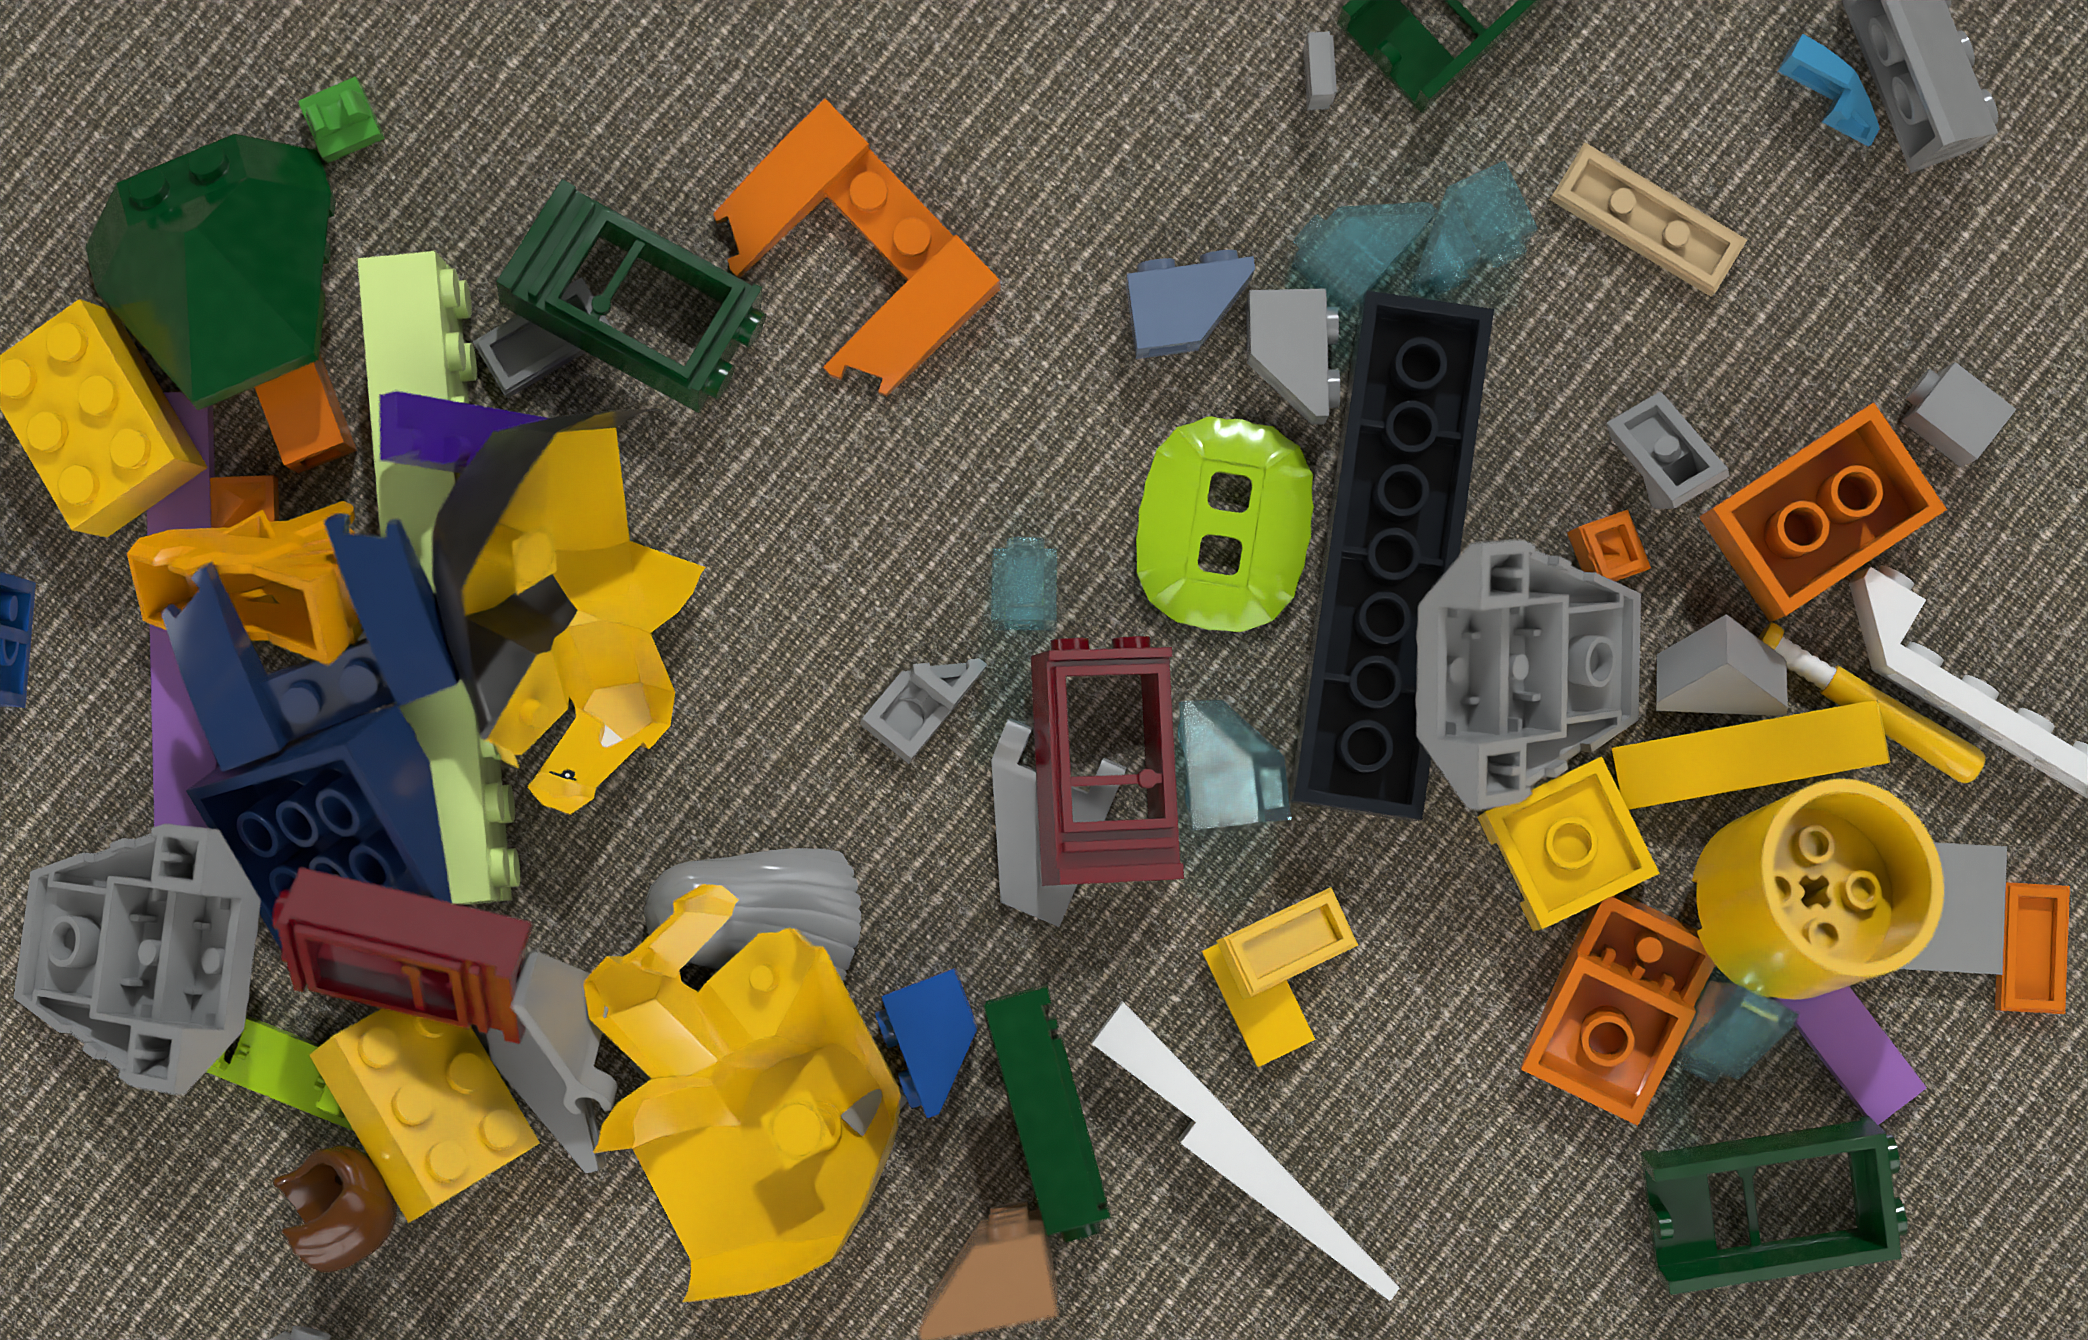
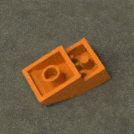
(1619, 1006)

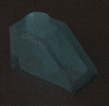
(1357, 247)
(1024, 586)

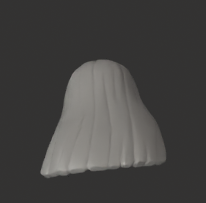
(775, 892)

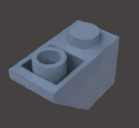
(1182, 305)

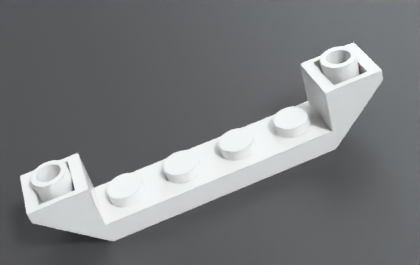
(1885, 615)

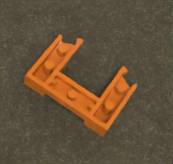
(834, 162)

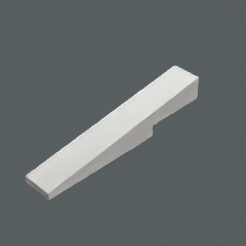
(1229, 1146)

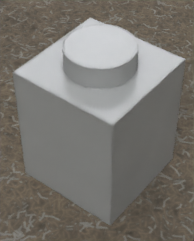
(1956, 413)

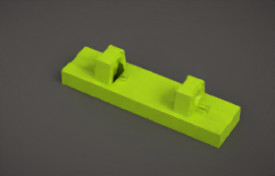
(280, 1068)

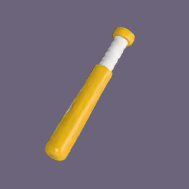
(1901, 723)

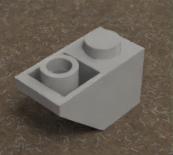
(1290, 347)

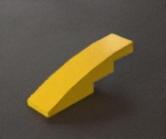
(1751, 755)

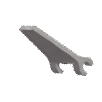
(1019, 825)
(555, 1012)

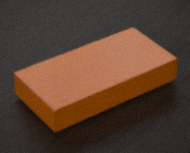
(2034, 949)

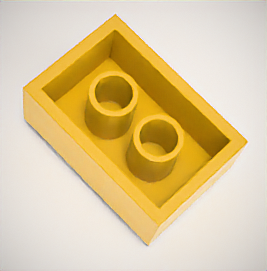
(94, 419)
(423, 1105)

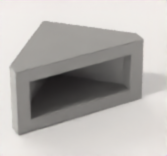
(1722, 672)

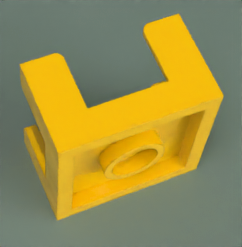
(1569, 844)

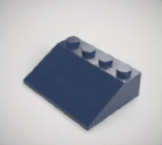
(335, 803)

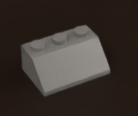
(1924, 78)

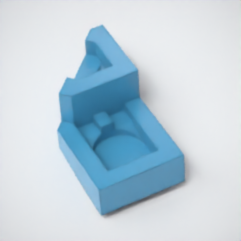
(1832, 77)

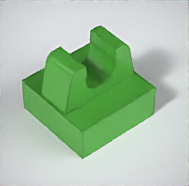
(341, 119)

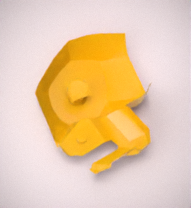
(745, 1097)

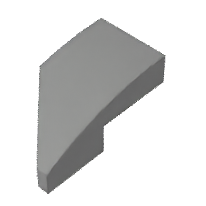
(919, 704)

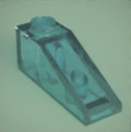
(1731, 1031)

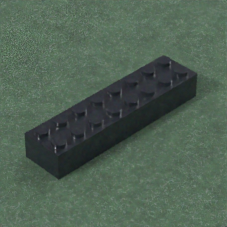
(1386, 546)

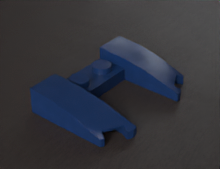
(258, 713)

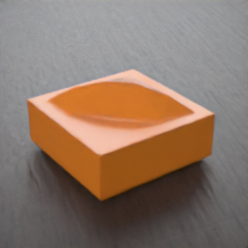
(241, 497)
(1610, 547)

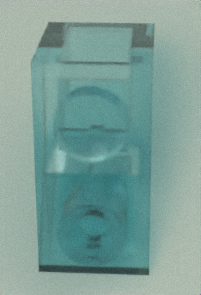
(1474, 223)
(1229, 768)

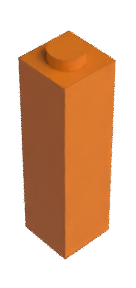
(305, 417)

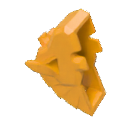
(275, 574)

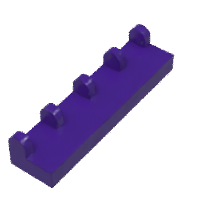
(437, 430)

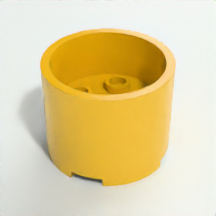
(1818, 891)

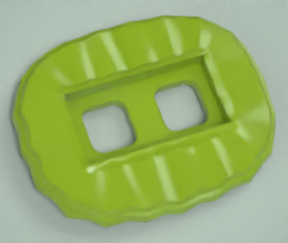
(1178, 516)

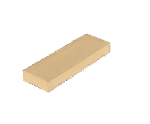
(1648, 219)

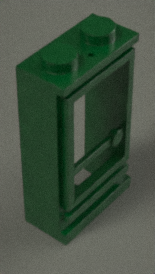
(1412, 54)
(553, 255)
(1048, 1114)
(1683, 1215)

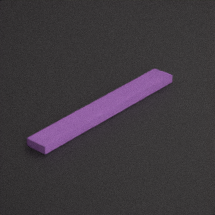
(178, 741)

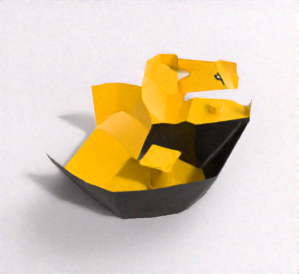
(556, 601)

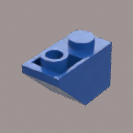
(934, 1033)

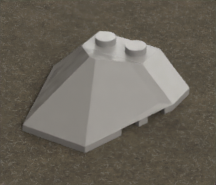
(1522, 668)
(143, 953)

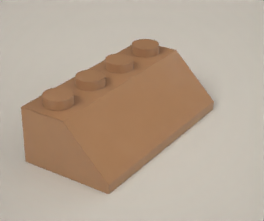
(996, 1278)

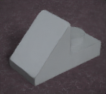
(1666, 452)

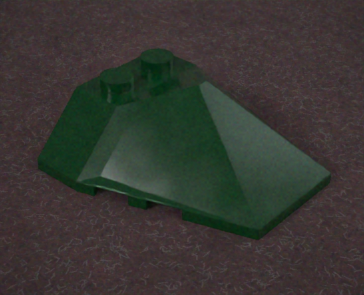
(219, 263)

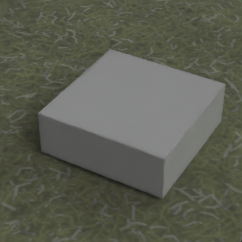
(1319, 70)

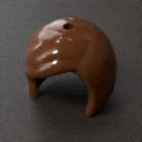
(342, 1208)

